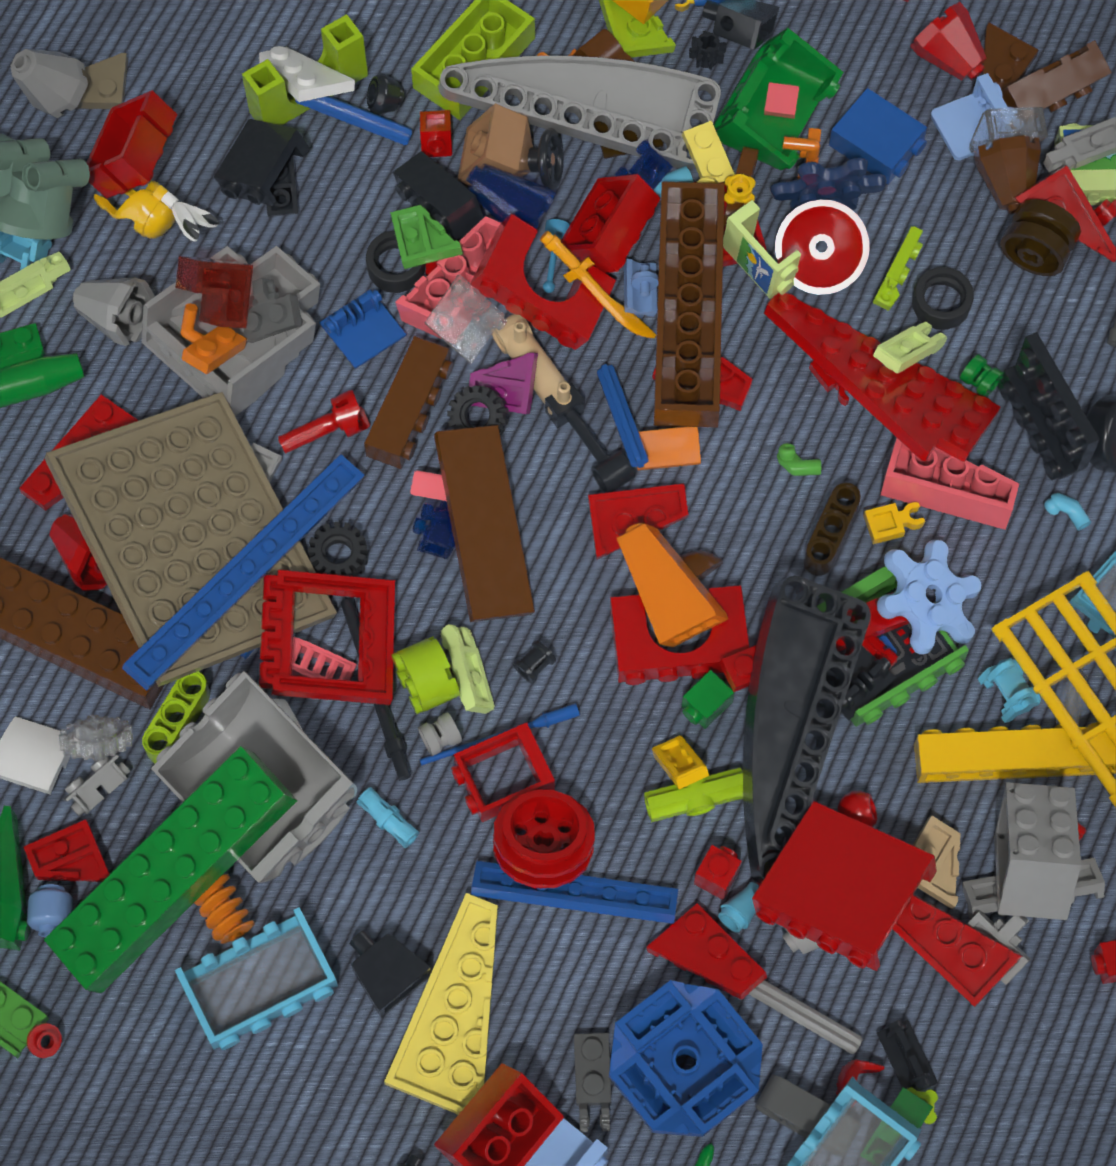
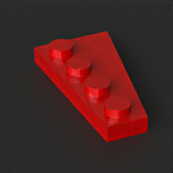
(98, 419)
(954, 949)

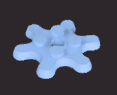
(911, 599)

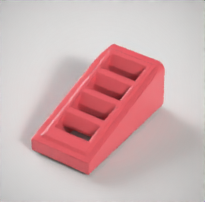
(322, 655)

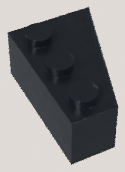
(444, 197)

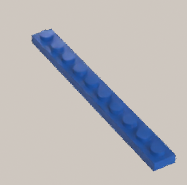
(242, 573)

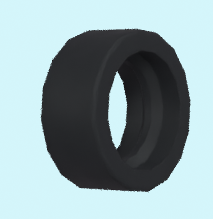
(950, 278)
(384, 281)

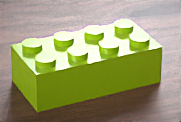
(481, 33)

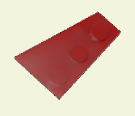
(616, 511)

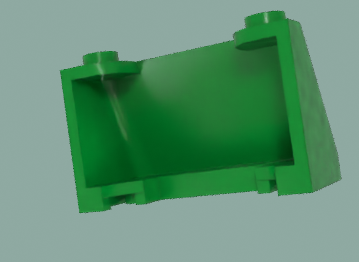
(782, 61)

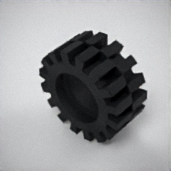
(476, 394)
(336, 535)

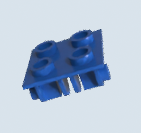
(363, 328)

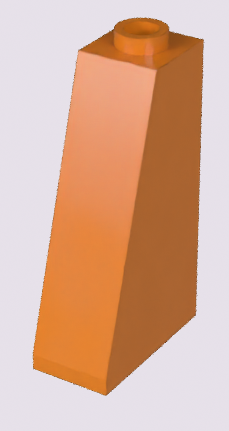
(668, 588)

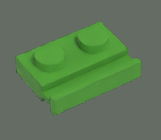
(16, 1020)

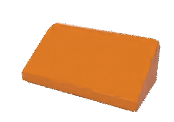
(671, 447)

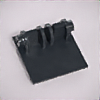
(868, 681)

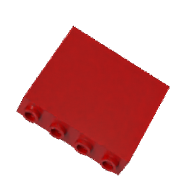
(842, 884)

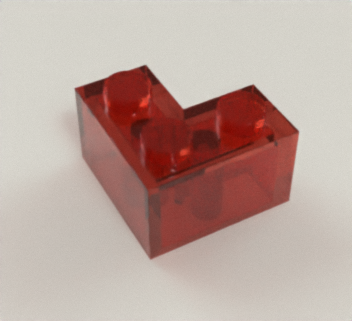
(223, 287)

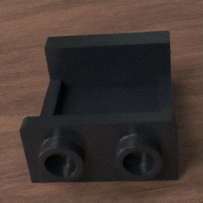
(257, 160)

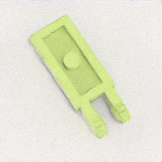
(909, 347)
(468, 669)

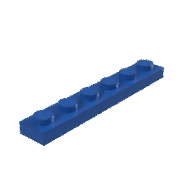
(582, 894)

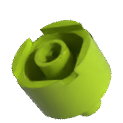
(425, 674)

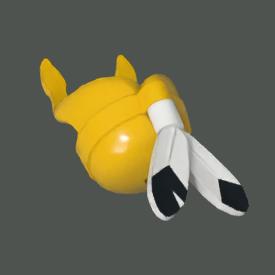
(156, 211)

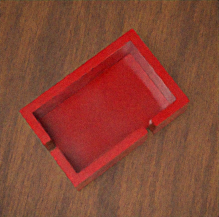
(130, 144)

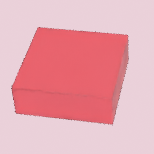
(781, 100)

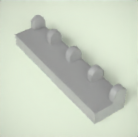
(982, 892)

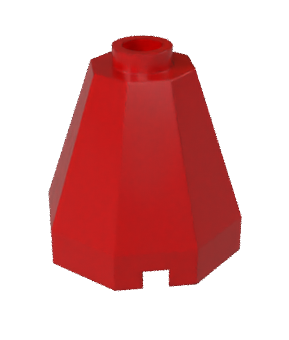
(952, 44)
(76, 553)

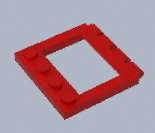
(375, 637)

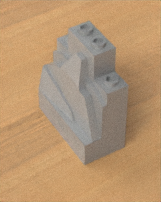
(260, 363)

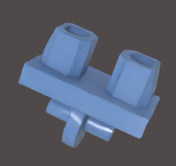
(640, 288)

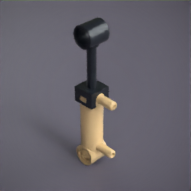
(562, 402)

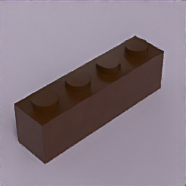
(408, 403)

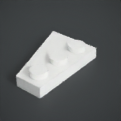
(306, 77)

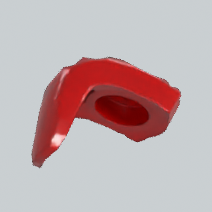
(855, 1068)

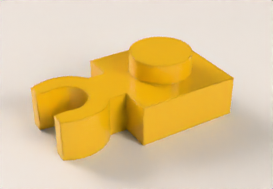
(888, 523)

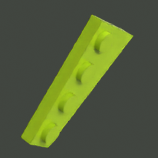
(633, 36)

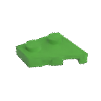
(421, 237)

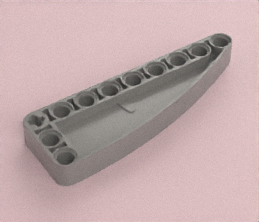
(620, 93)

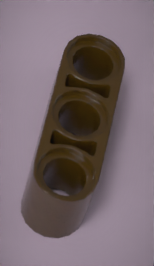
(837, 516)

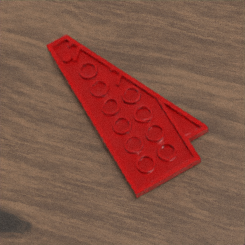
(913, 405)

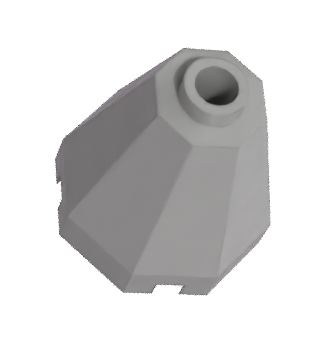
(49, 80)
(114, 306)

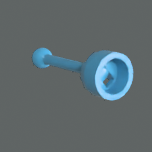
(559, 228)

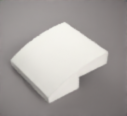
(31, 755)

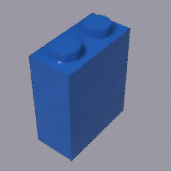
(879, 134)

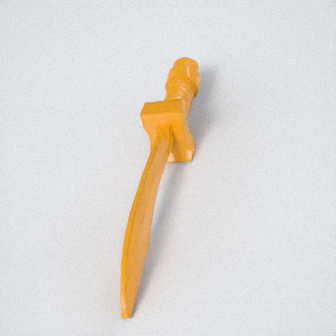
(578, 270)

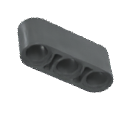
(791, 1105)

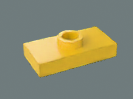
(680, 762)

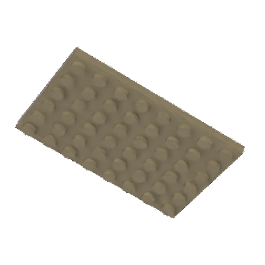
(167, 512)

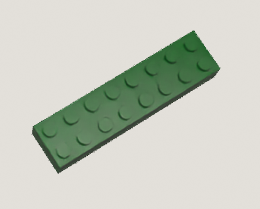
(170, 870)

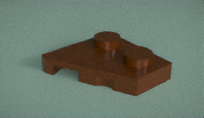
(1006, 56)

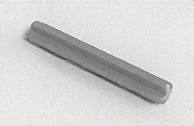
(807, 1017)

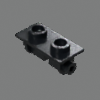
(906, 1056)

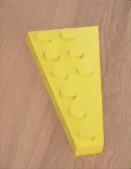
(448, 1034)

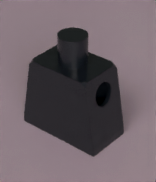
(742, 20)
(387, 970)

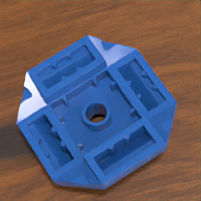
(691, 1023)

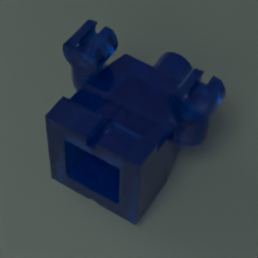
(650, 168)
(438, 534)

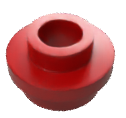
(1106, 211)
(37, 1033)

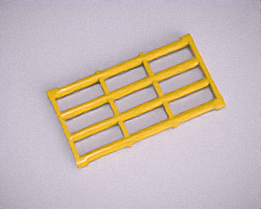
(1069, 669)

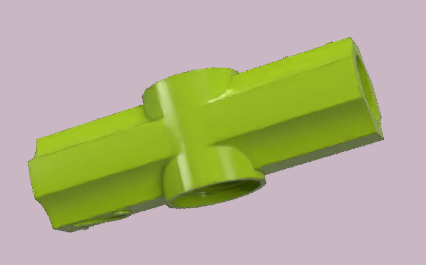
(696, 797)

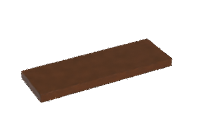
(484, 523)

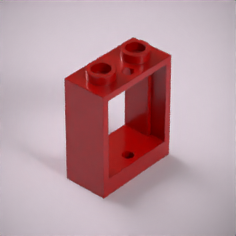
(516, 736)

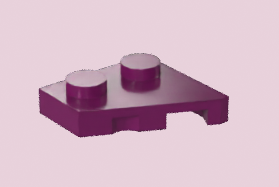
(511, 379)

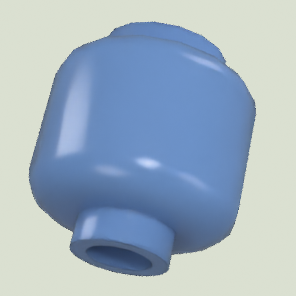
(48, 908)

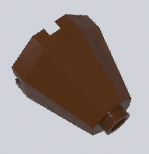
(1009, 168)

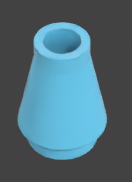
(739, 910)

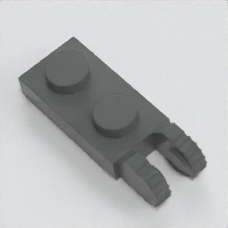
(592, 1077)

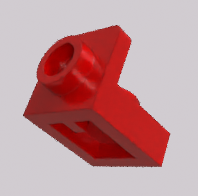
(436, 133)

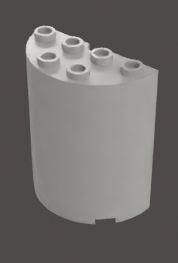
(252, 719)

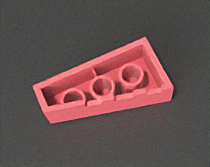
(429, 290)
(950, 486)

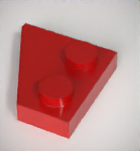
(68, 856)

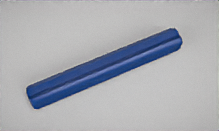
(360, 118)
(622, 416)

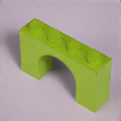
(266, 88)

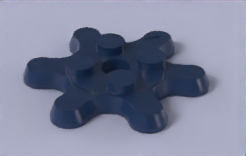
(835, 184)

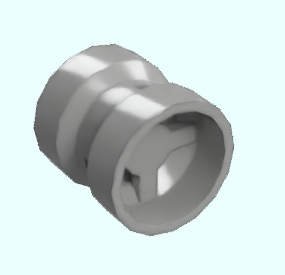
(446, 730)

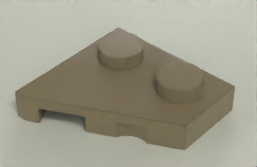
(105, 83)

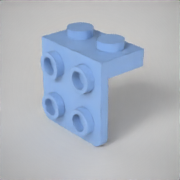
(959, 118)
(569, 1148)

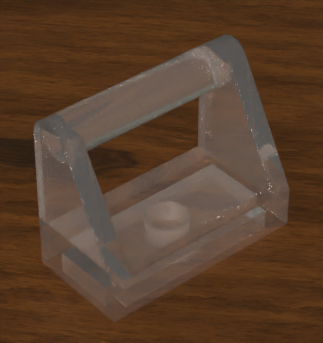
(1008, 123)

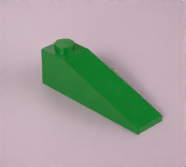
(12, 890)

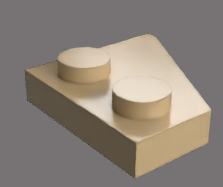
(944, 844)

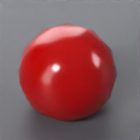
(858, 806)

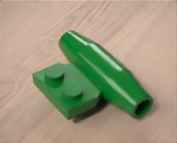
(25, 370)

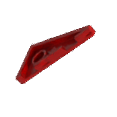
(1065, 192)

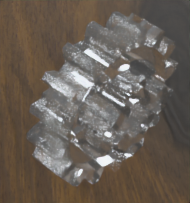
(95, 737)

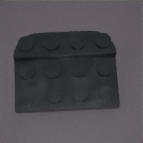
(1048, 411)

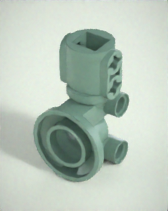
(36, 190)

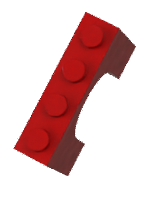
(504, 280)
(642, 659)

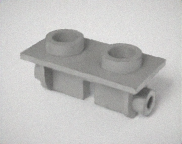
(85, 791)

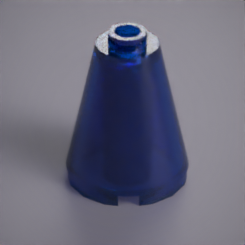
(509, 194)

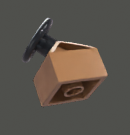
(505, 142)

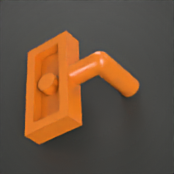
(808, 148)
(208, 350)

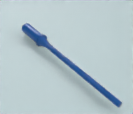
(544, 720)

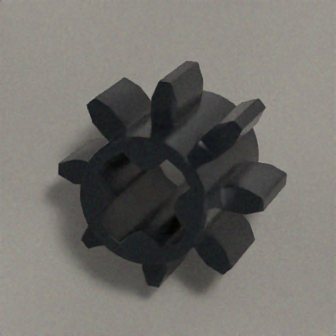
(707, 50)

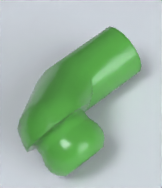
(794, 464)

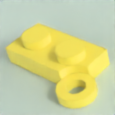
(707, 153)

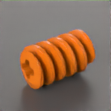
(222, 912)

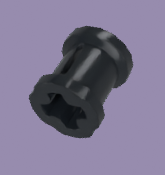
(534, 662)

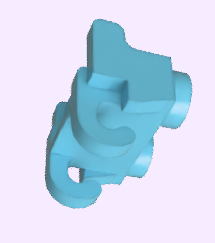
(23, 249)
(1014, 688)

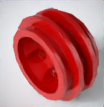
(537, 855)

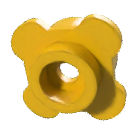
(736, 182)

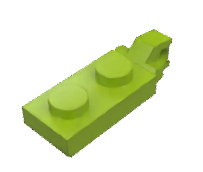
(888, 292)

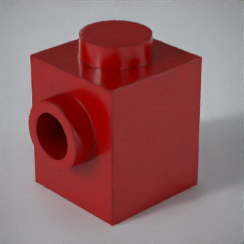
(718, 871)

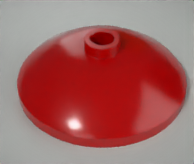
(845, 240)

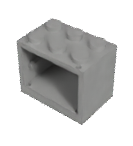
(1037, 851)

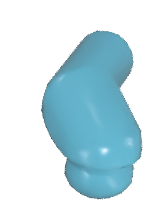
(1071, 507)

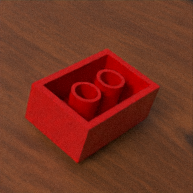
(611, 221)
(500, 1123)

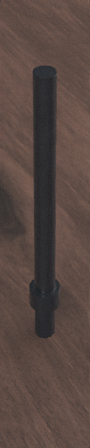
(394, 745)

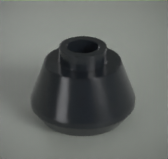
(384, 94)

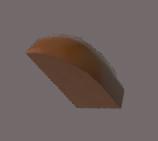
(701, 562)

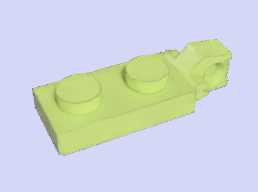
(31, 282)

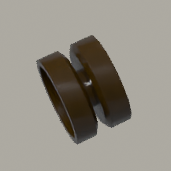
(1040, 237)

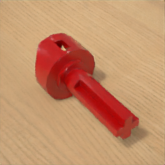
(344, 415)

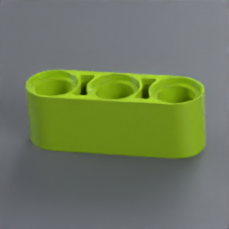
(176, 701)

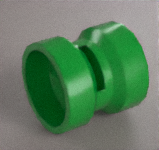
(981, 375)

